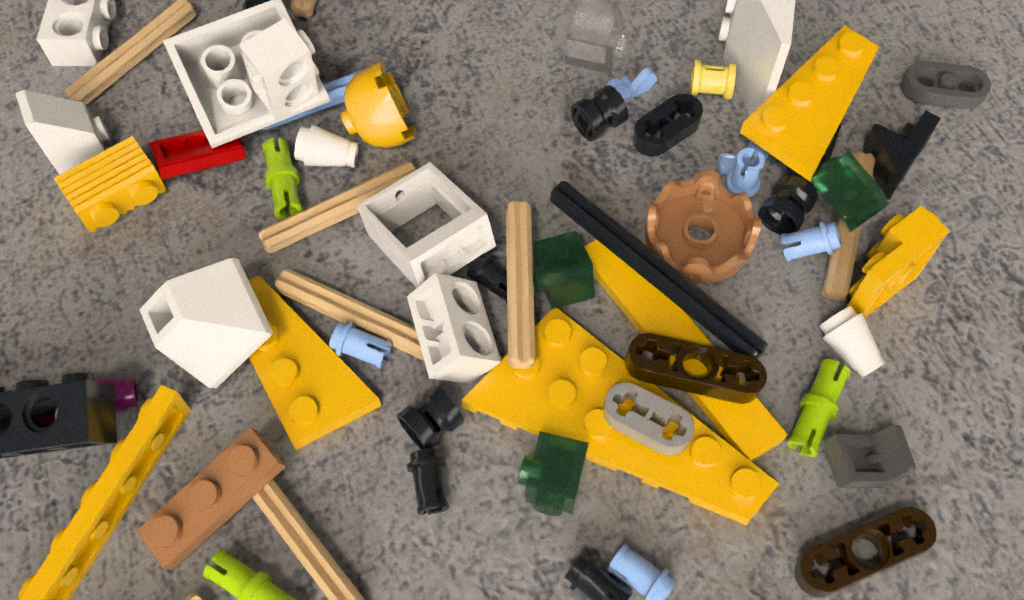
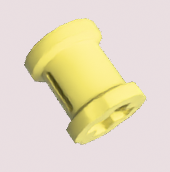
(712, 79)

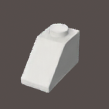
(62, 128)

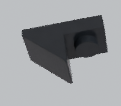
(897, 153)

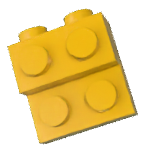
(897, 258)

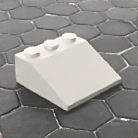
(758, 43)
(217, 77)

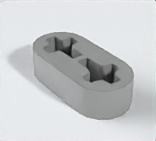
(647, 420)

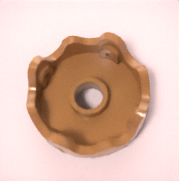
(706, 205)

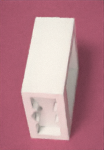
(440, 251)

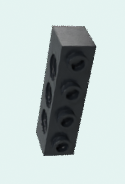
(83, 418)

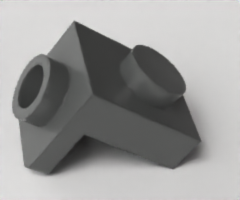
(870, 459)

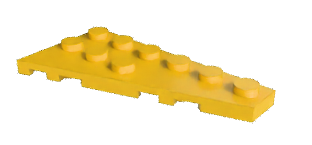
(567, 398)

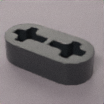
(663, 119)

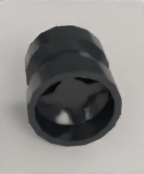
(599, 112)
(790, 201)
(430, 418)

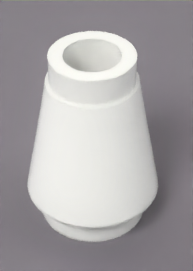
(324, 148)
(853, 341)

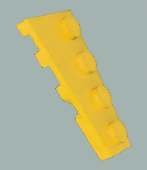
(808, 108)
(304, 376)

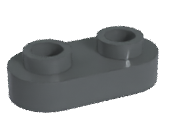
(946, 84)

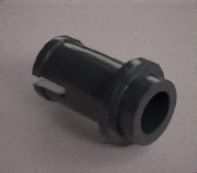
(489, 274)
(428, 480)
(594, 580)

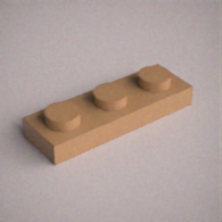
(210, 499)

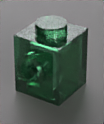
(849, 190)
(563, 270)
(553, 474)

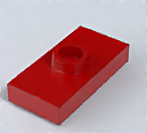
(192, 153)

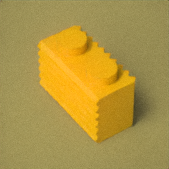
(111, 184)

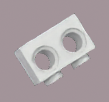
(76, 31)
(281, 67)
(453, 329)

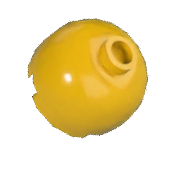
(376, 109)

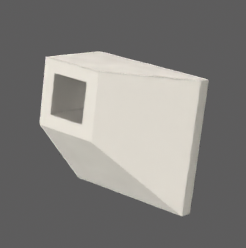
(207, 321)

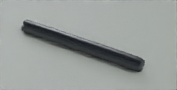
(657, 271)

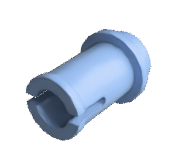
(746, 173)
(812, 240)
(359, 344)
(641, 574)

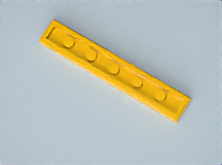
(744, 426)

